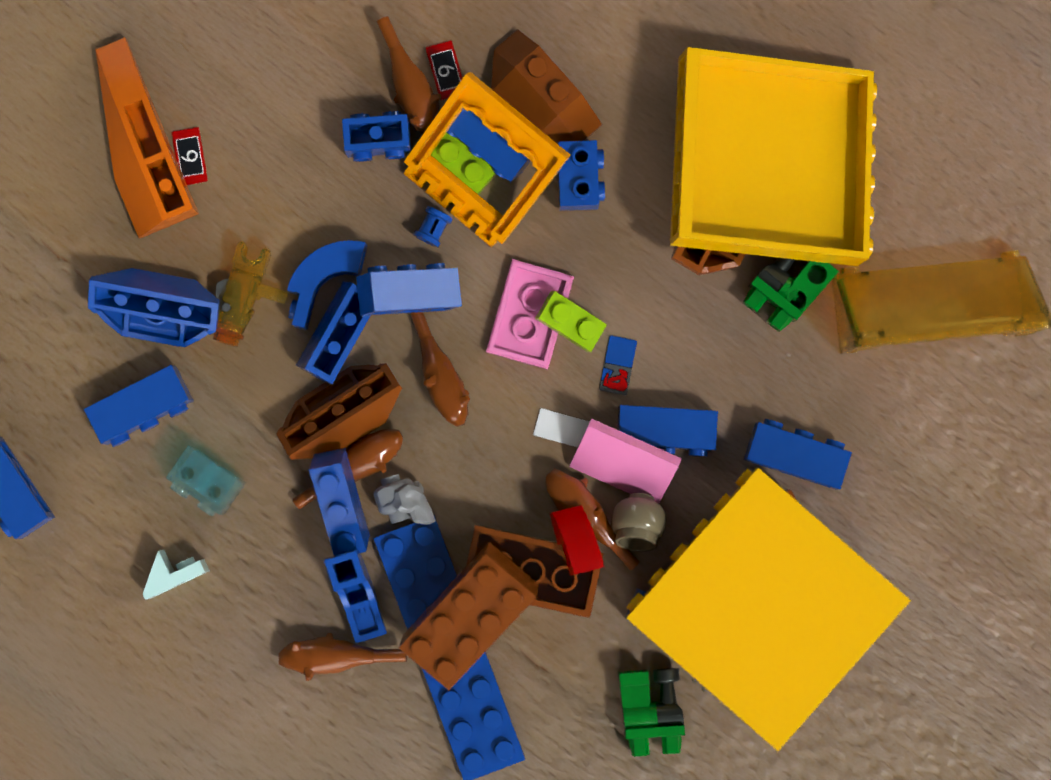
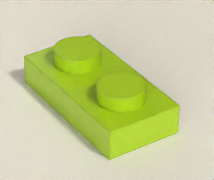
(463, 164)
(571, 321)

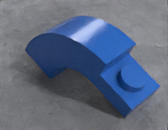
(317, 269)
(357, 594)

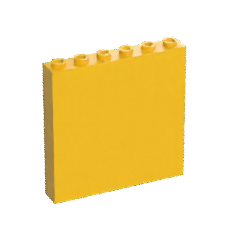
(773, 157)
(766, 607)

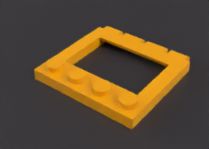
(520, 135)

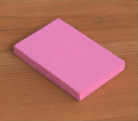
(515, 329)
(624, 461)

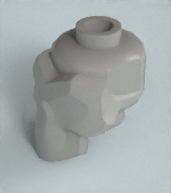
(403, 500)

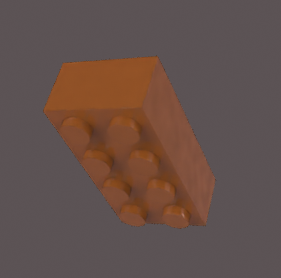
(546, 565)
(469, 616)

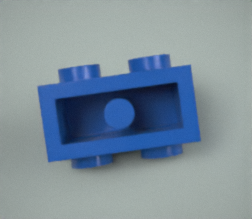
(376, 136)
(581, 175)

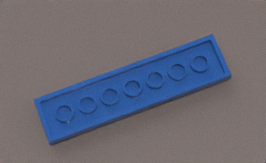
(474, 707)

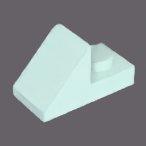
(164, 578)

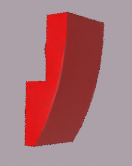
(577, 539)

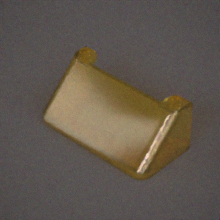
(938, 302)

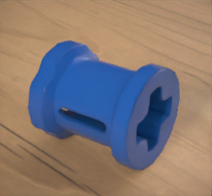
(424, 231)

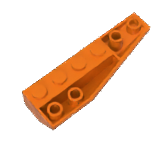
(139, 146)

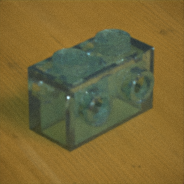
(206, 478)

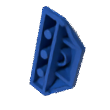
(154, 306)

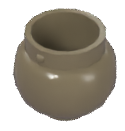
(638, 522)

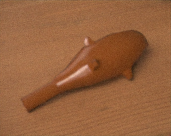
(410, 83)
(440, 376)
(365, 459)
(571, 492)
(330, 656)

